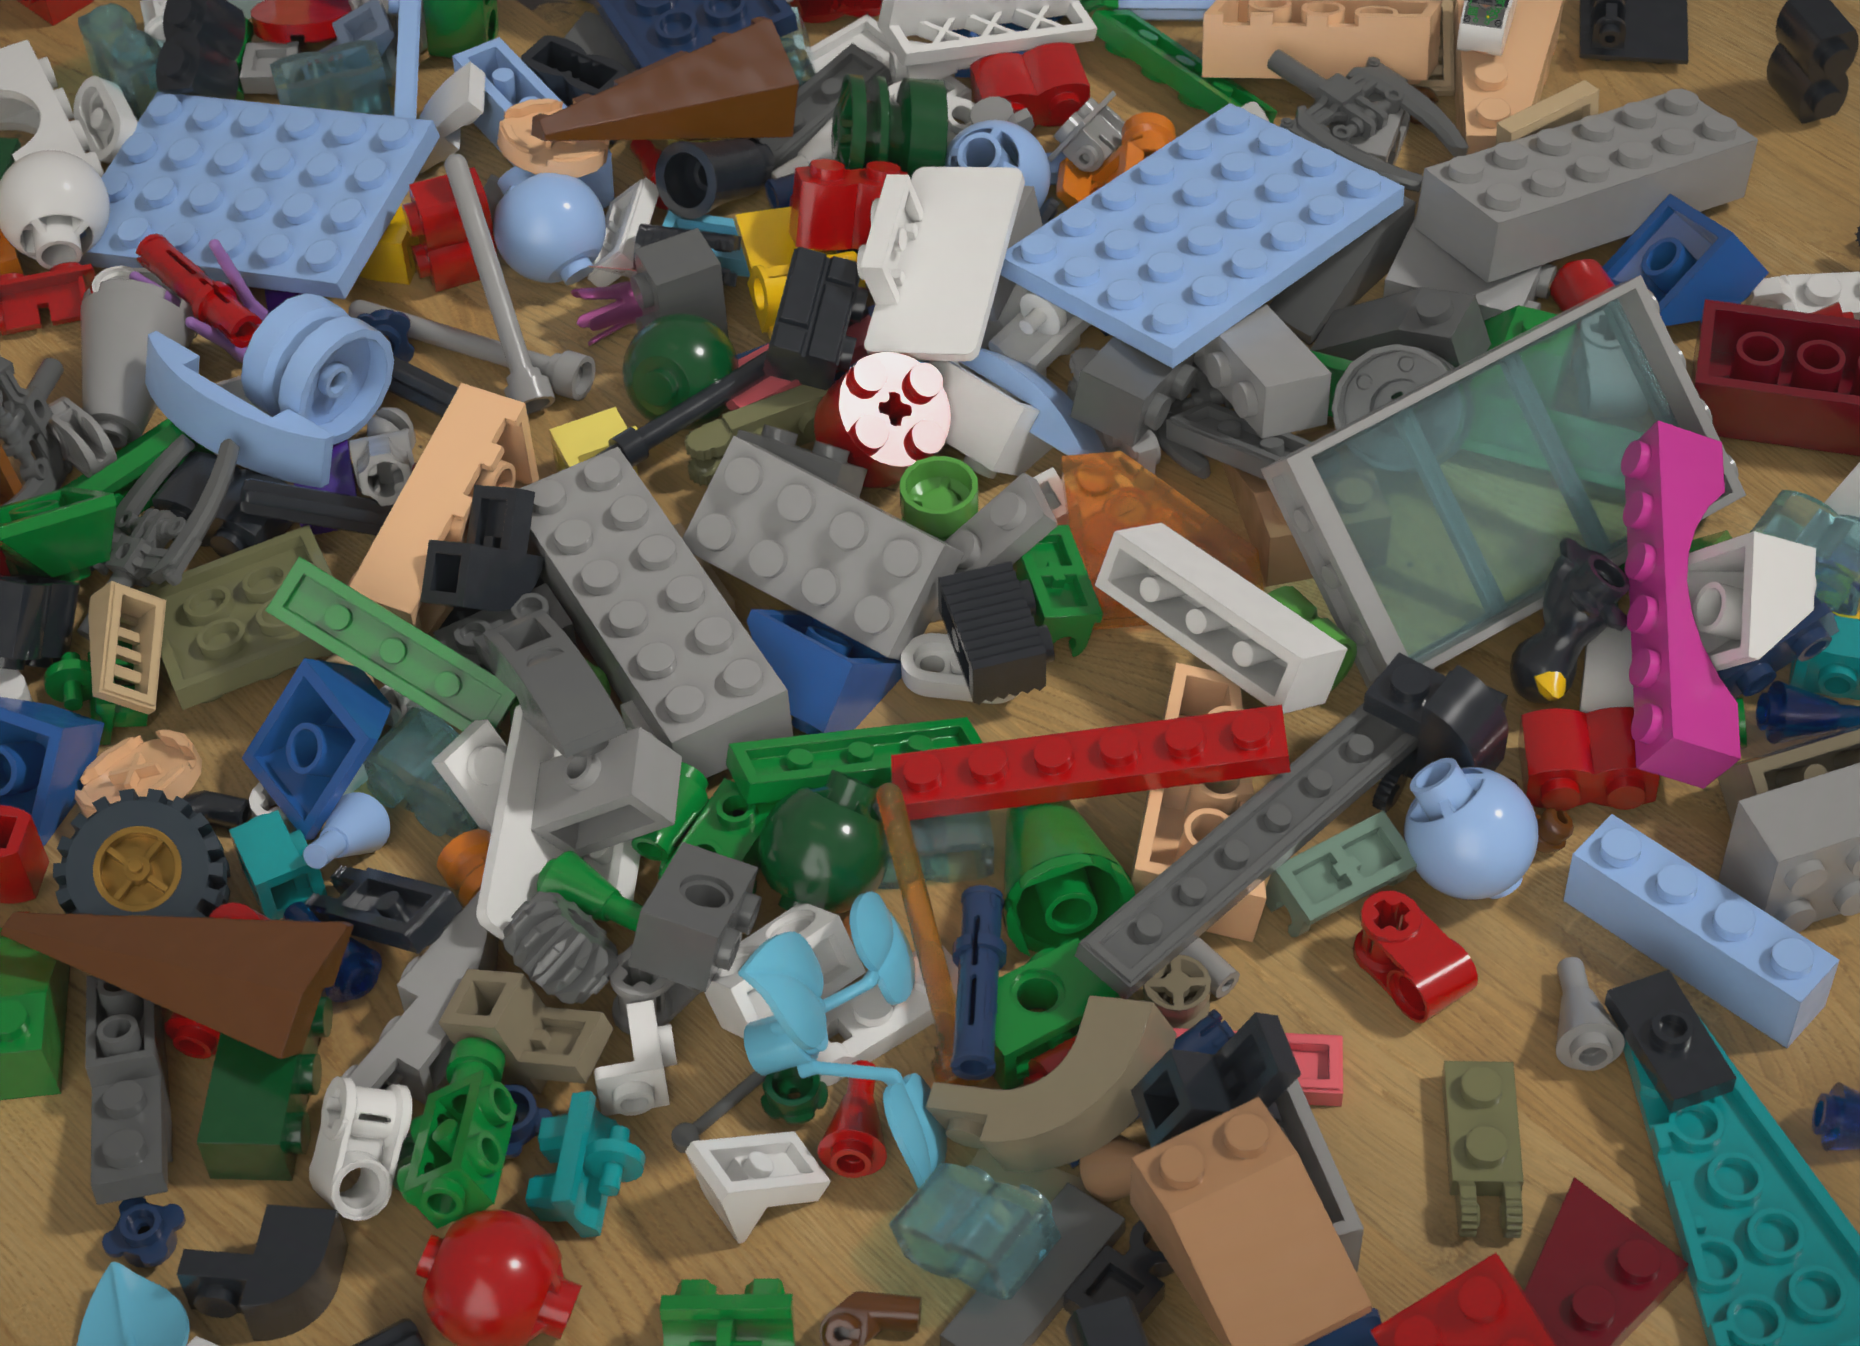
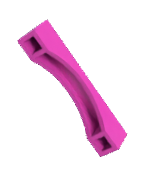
(1682, 709)

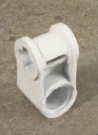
(359, 1131)

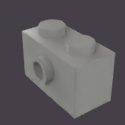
(607, 795)

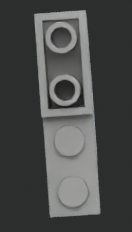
(414, 1045)

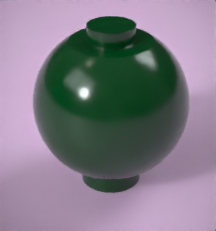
(674, 361)
(824, 845)

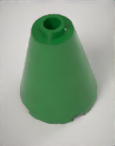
(1057, 877)

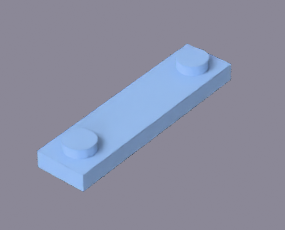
(407, 56)

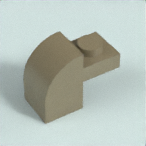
(536, 1039)

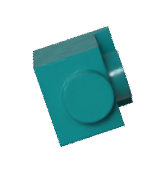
(1835, 669)
(275, 864)

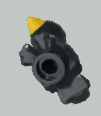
(1577, 607)

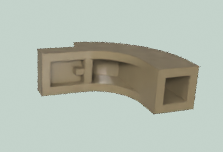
(1073, 1106)

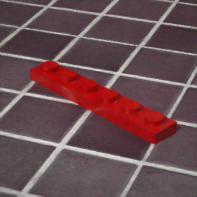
(1092, 762)

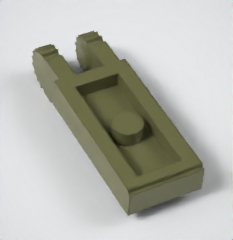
(788, 410)
(1483, 1142)

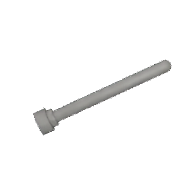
(569, 373)
(525, 381)

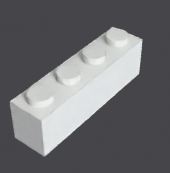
(1220, 617)

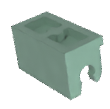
(1339, 872)

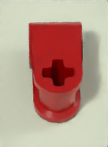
(1411, 963)

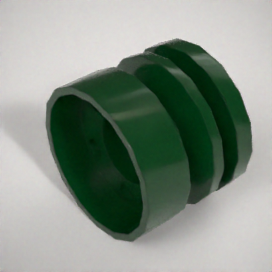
(898, 132)

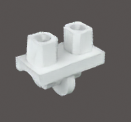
(1039, 333)

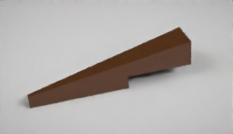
(722, 90)
(225, 973)

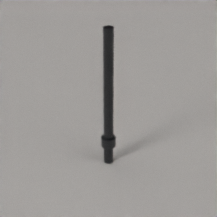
(637, 443)

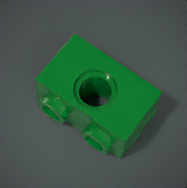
(1049, 982)

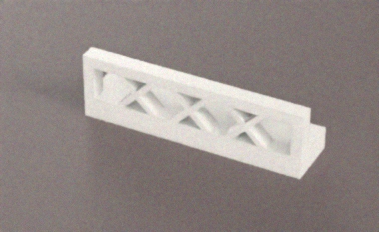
(938, 18)

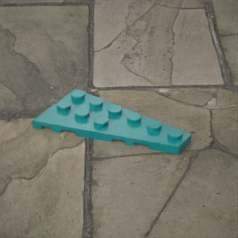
(1752, 1221)

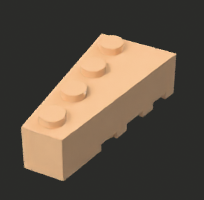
(1321, 35)
(1500, 86)
(476, 443)
(1184, 815)

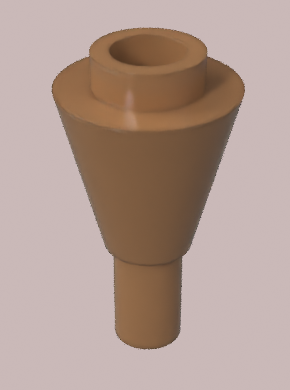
(1108, 1169)

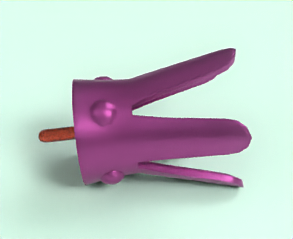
(618, 313)

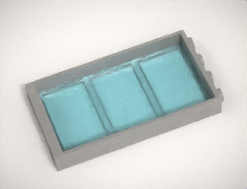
(1454, 498)

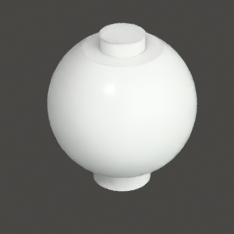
(50, 203)

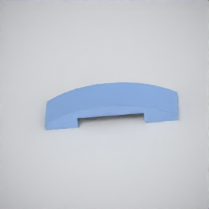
(1055, 407)
(274, 446)

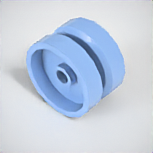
(318, 365)

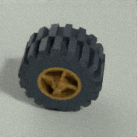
(142, 860)

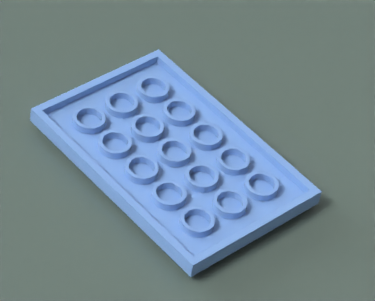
(280, 187)
(1201, 233)

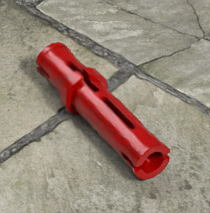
(210, 300)

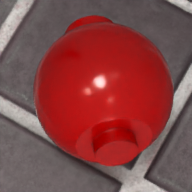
(496, 1281)

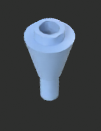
(353, 828)

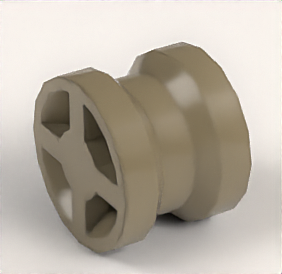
(1189, 987)

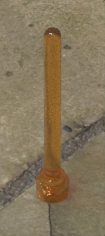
(923, 929)

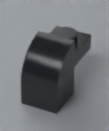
(493, 564)
(1447, 714)
(1196, 1086)
(279, 1285)

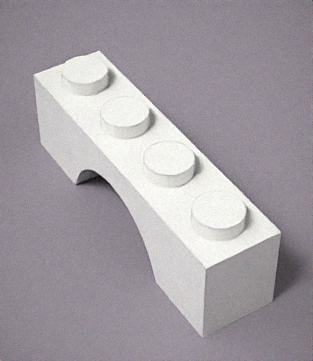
(35, 108)

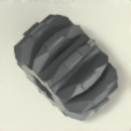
(560, 947)

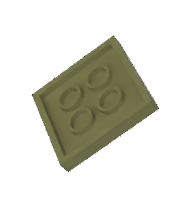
(218, 621)

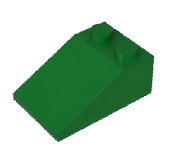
(31, 1021)

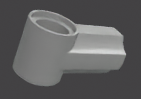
(382, 465)

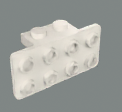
(937, 259)
(518, 853)

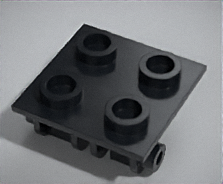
(1634, 30)

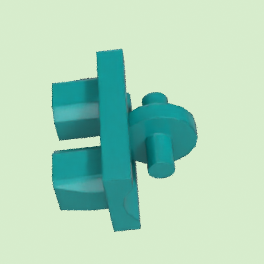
(591, 1162)

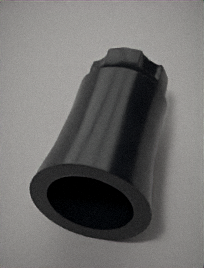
(708, 174)

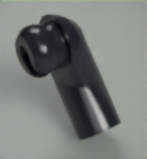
(220, 808)

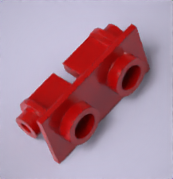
(58, 289)

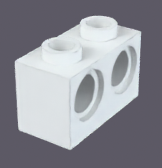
(739, 1003)

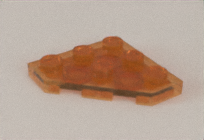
(1118, 493)

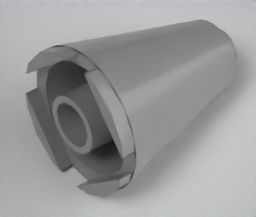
(115, 352)

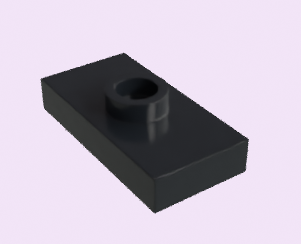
(1670, 1041)

